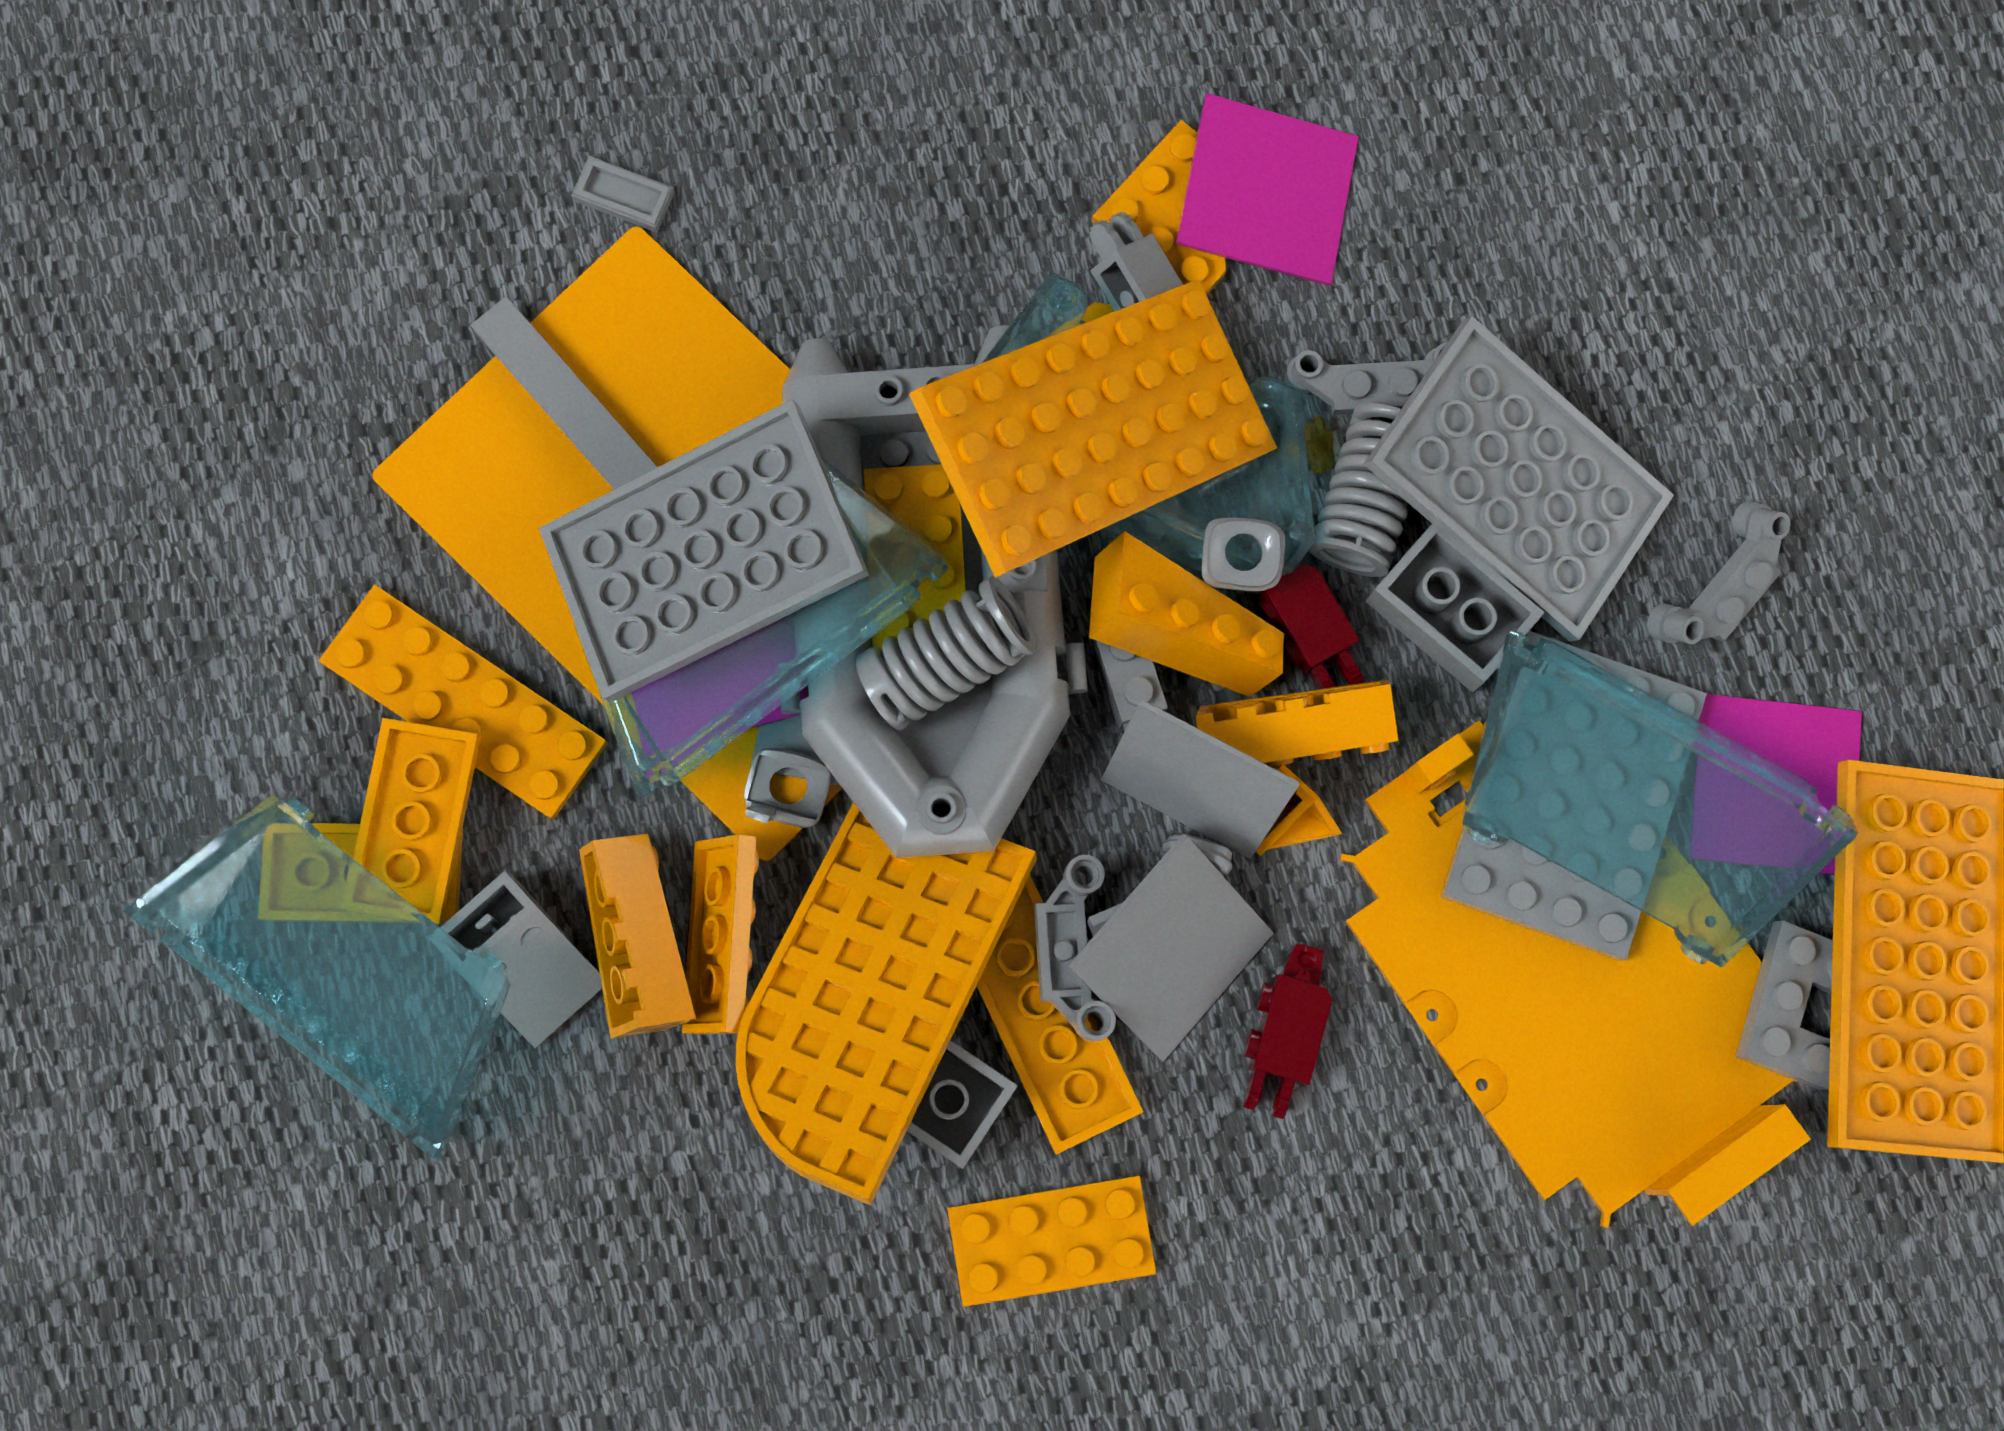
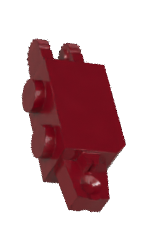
(1311, 626)
(1290, 1028)

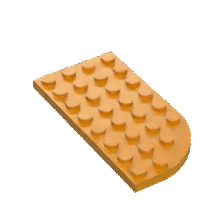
(868, 1000)

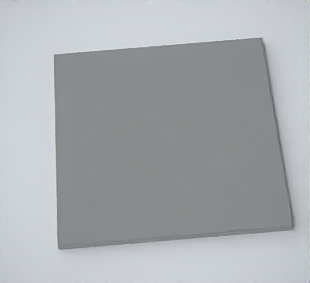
(1198, 779)
(1171, 948)

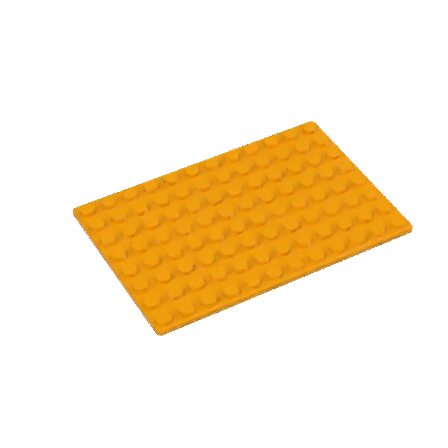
(500, 468)

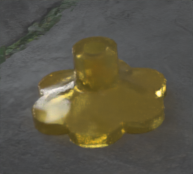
(1319, 445)

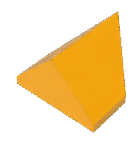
(1301, 820)

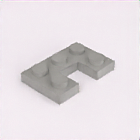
(1772, 1028)

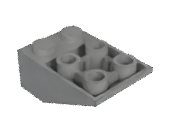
(543, 964)

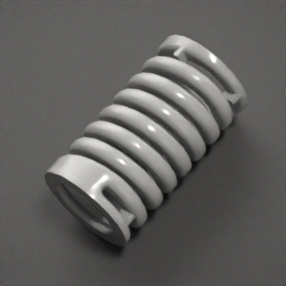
(1360, 509)
(941, 648)

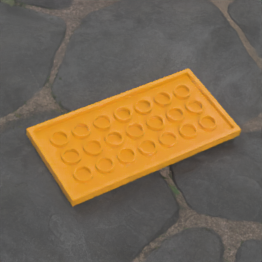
(1092, 425)
(1918, 965)

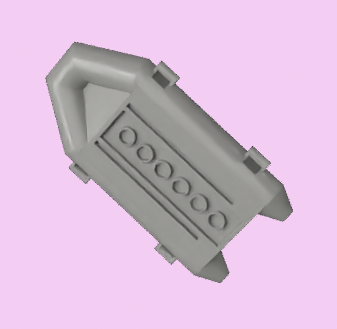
(968, 765)

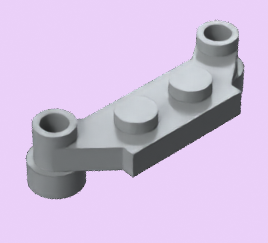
(1355, 384)
(1734, 587)
(1059, 939)

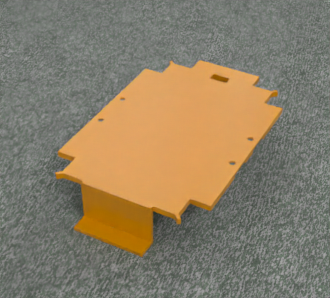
(1584, 1056)

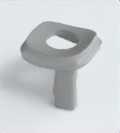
(1220, 574)
(764, 806)
(1215, 852)

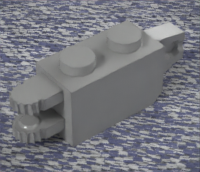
(1131, 264)
(1127, 681)

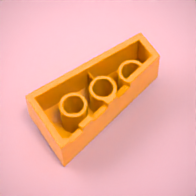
(1178, 620)
(1305, 723)
(634, 937)

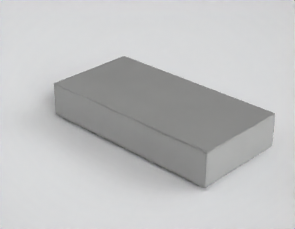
(623, 194)

